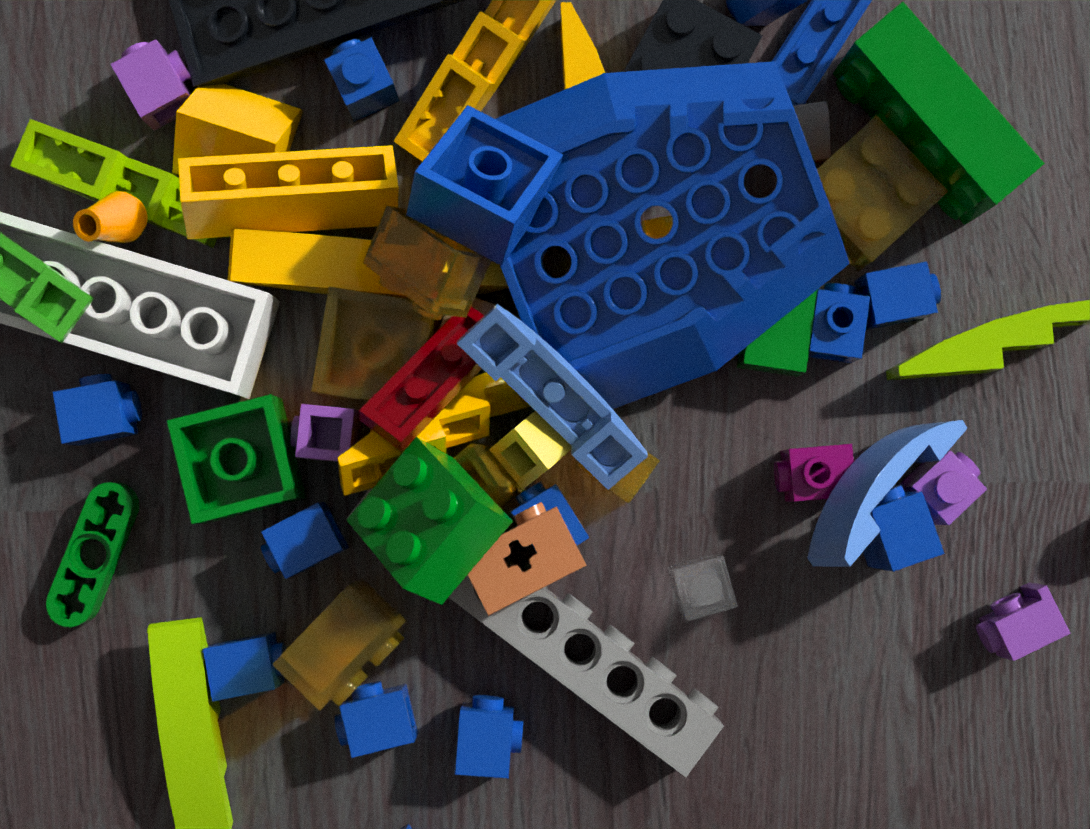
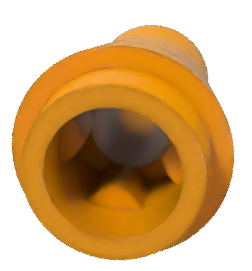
(113, 219)

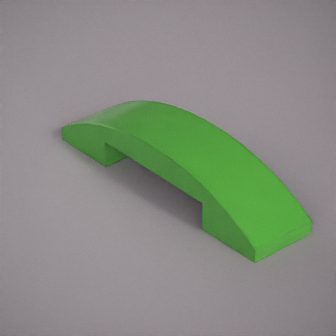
(39, 291)

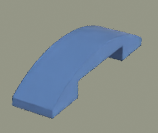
(556, 392)
(845, 520)

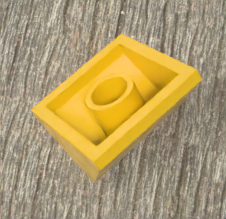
(232, 122)

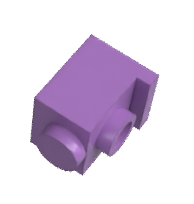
(1022, 623)

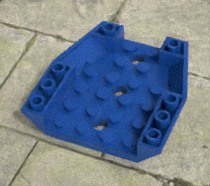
(678, 306)

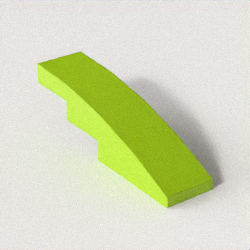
(98, 171)
(982, 347)
(188, 726)

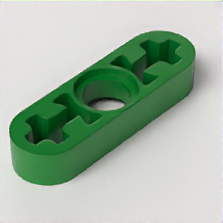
(71, 562)

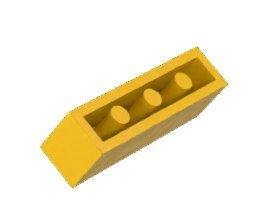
(287, 190)

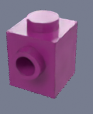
(811, 471)

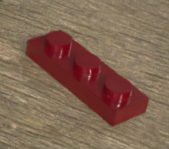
(422, 385)

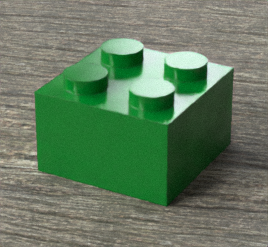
(236, 459)
(428, 521)

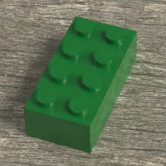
(936, 113)

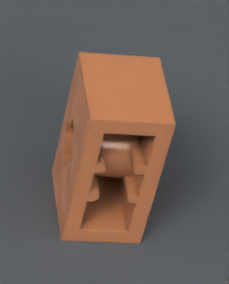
(554, 559)

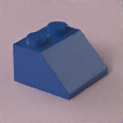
(482, 184)

